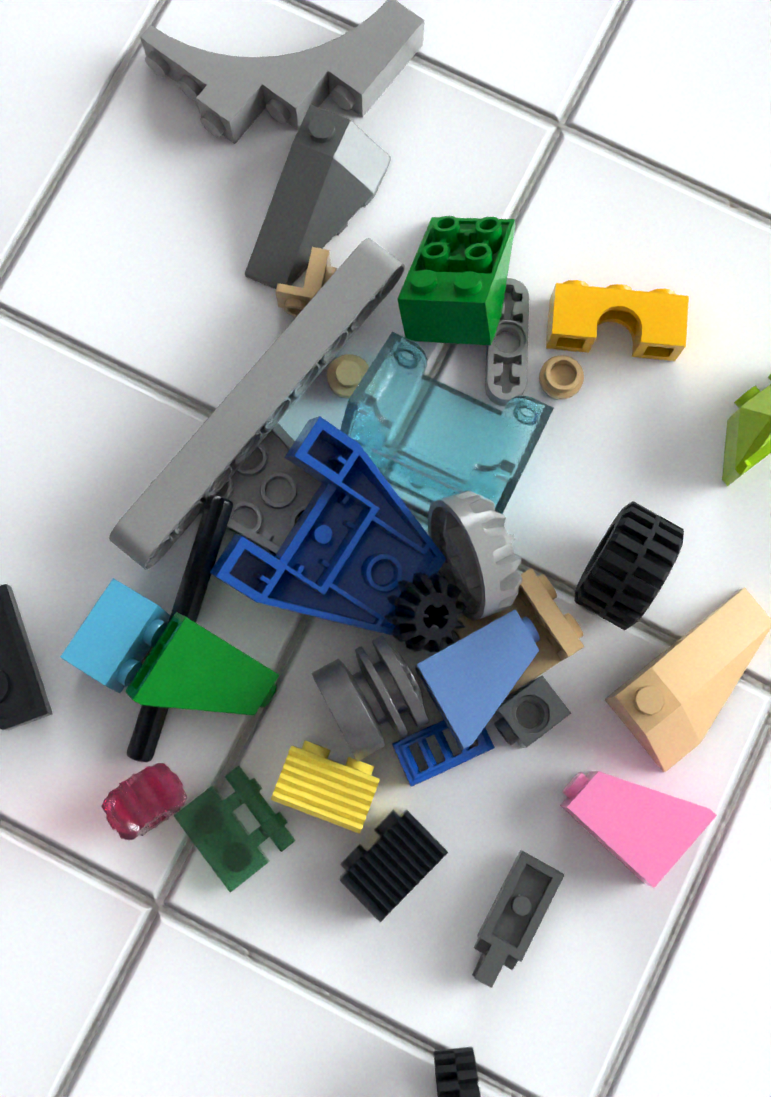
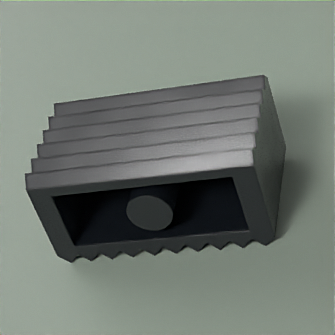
(391, 864)

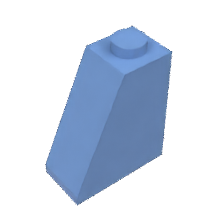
(478, 673)

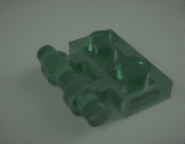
(221, 835)

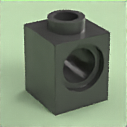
(550, 710)

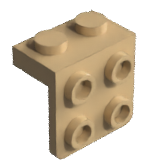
(557, 632)

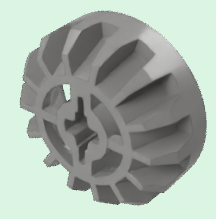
(476, 552)

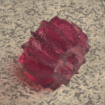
(144, 801)

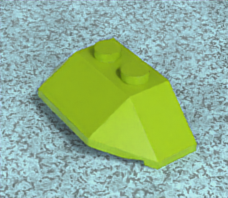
(747, 433)

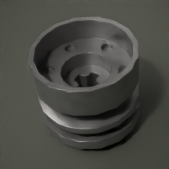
(371, 697)

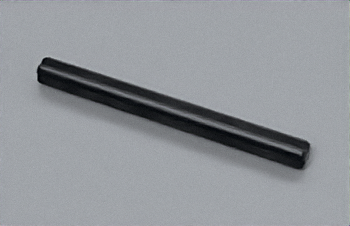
(188, 603)

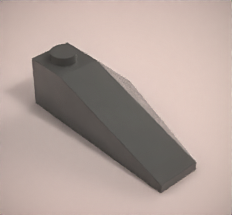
(321, 187)

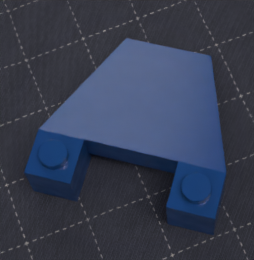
(344, 546)

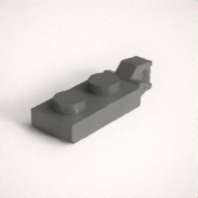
(515, 916)

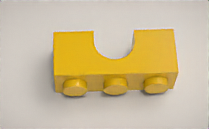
(653, 318)

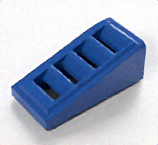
(409, 764)

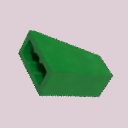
(201, 673)

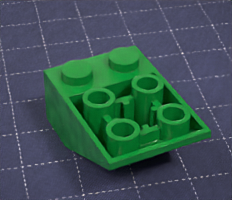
(457, 281)

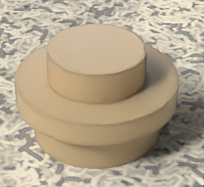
(345, 374)
(561, 377)

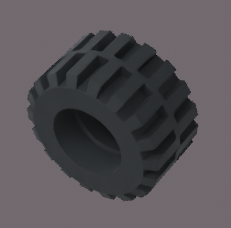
(629, 566)

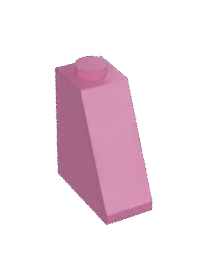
(635, 822)

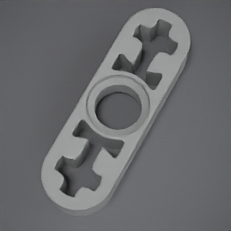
(517, 373)

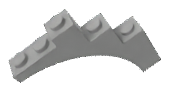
(238, 88)

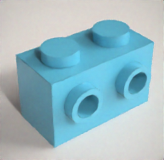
(116, 636)

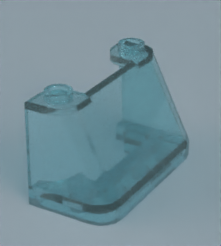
(436, 437)

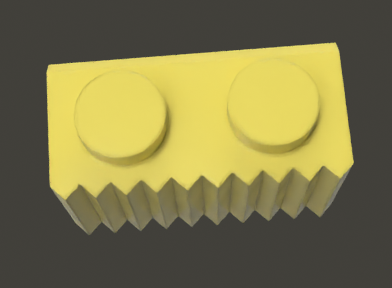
(326, 787)

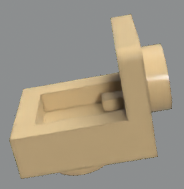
(318, 272)

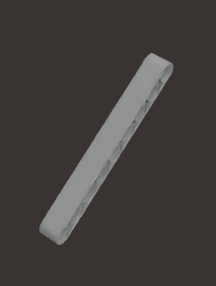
(256, 404)

